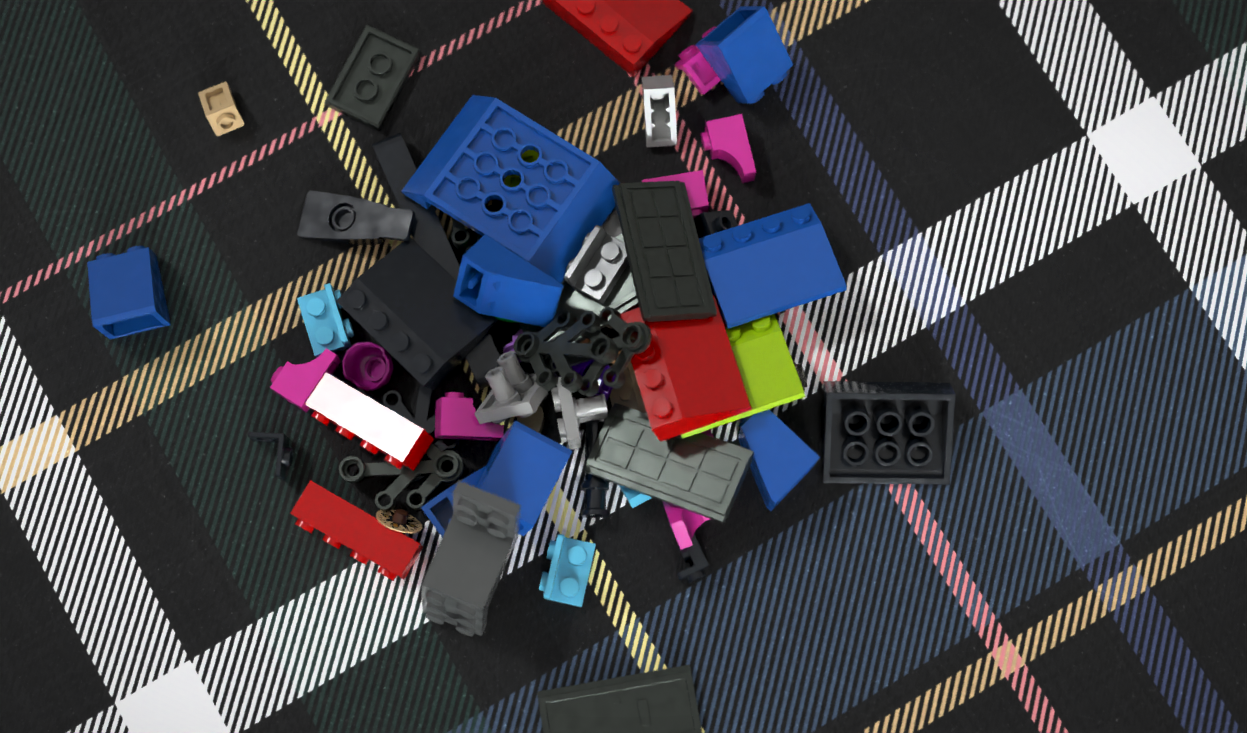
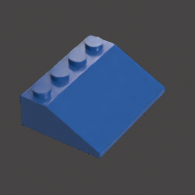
(770, 265)

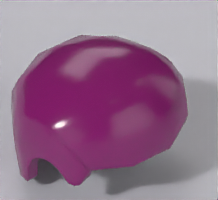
(368, 366)

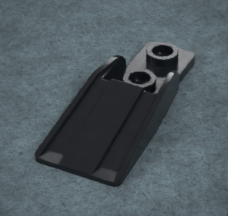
(352, 220)

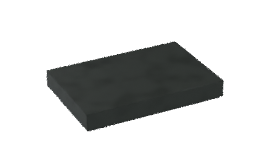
(373, 77)

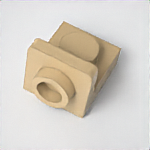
(220, 108)

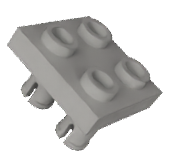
(511, 392)
(576, 412)

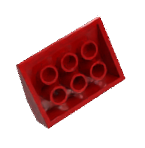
(624, 29)
(688, 374)

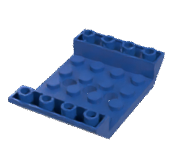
(542, 216)

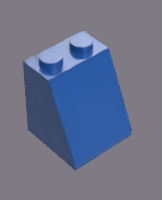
(746, 53)
(127, 293)
(778, 456)
(524, 471)

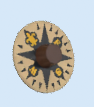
(399, 521)

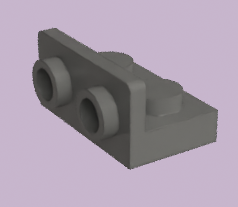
(597, 265)

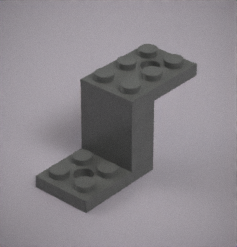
(470, 559)

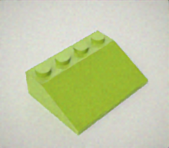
(764, 368)

